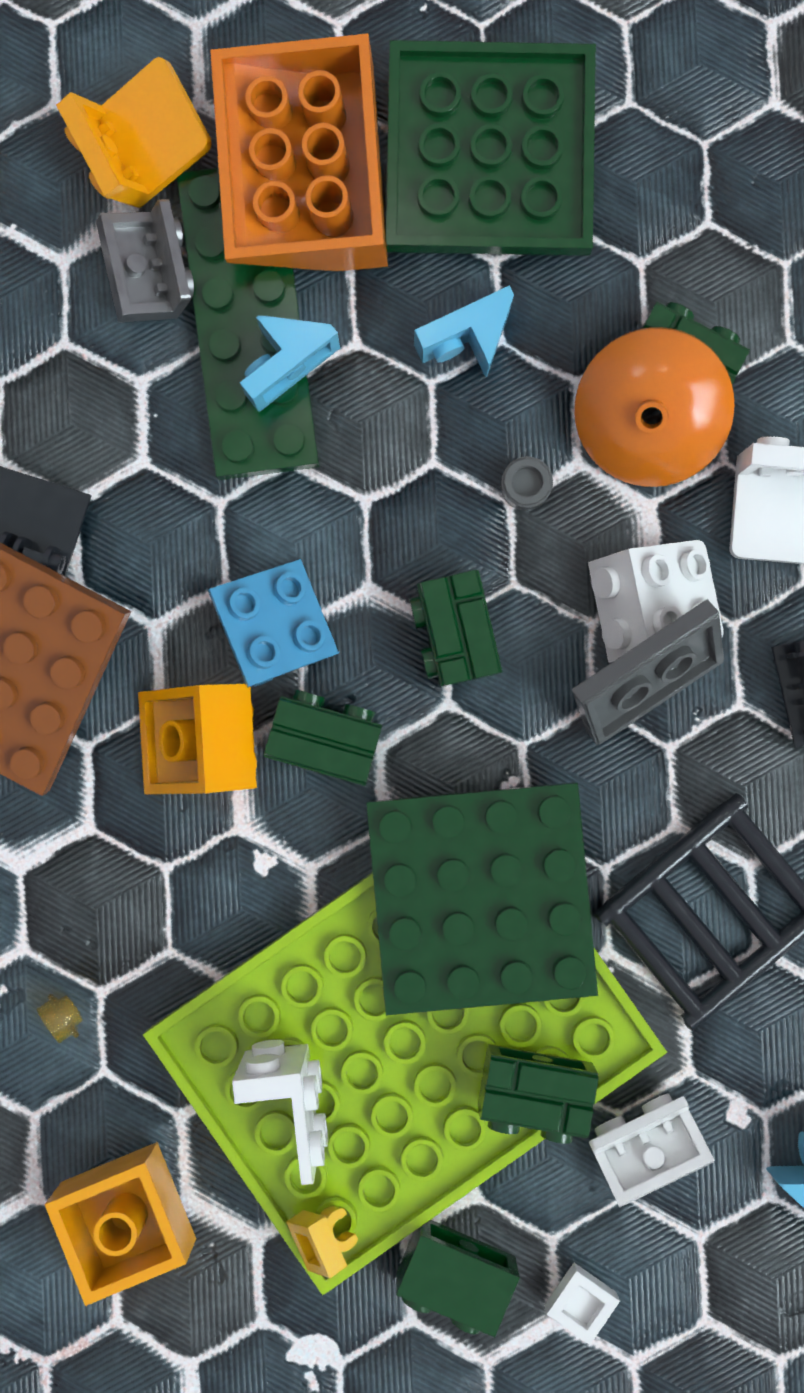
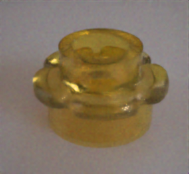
(60, 1017)

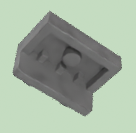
(145, 263)

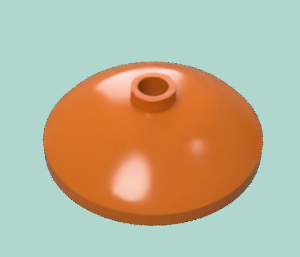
(659, 371)

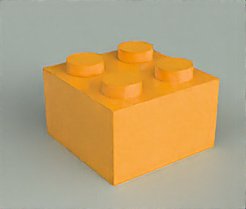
(121, 1224)

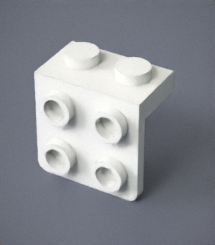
(769, 502)
(647, 590)
(287, 1072)

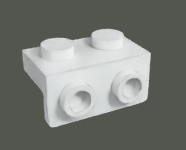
(650, 1149)

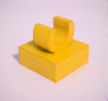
(317, 1243)

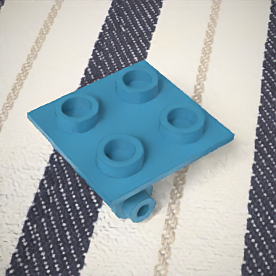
(273, 622)

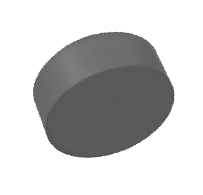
(526, 483)

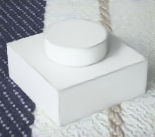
(581, 1303)

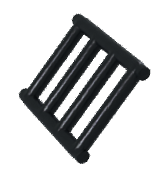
(654, 879)

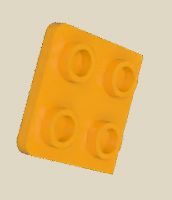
(138, 135)

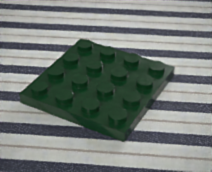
(490, 148)
(482, 898)

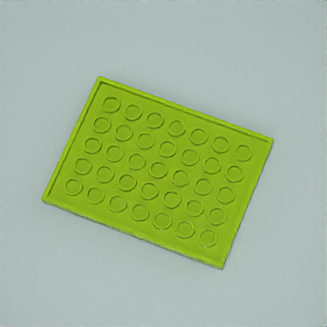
(393, 1086)

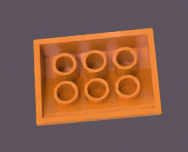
(300, 154)

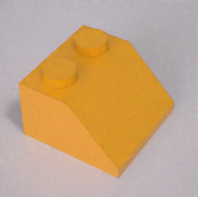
(197, 739)

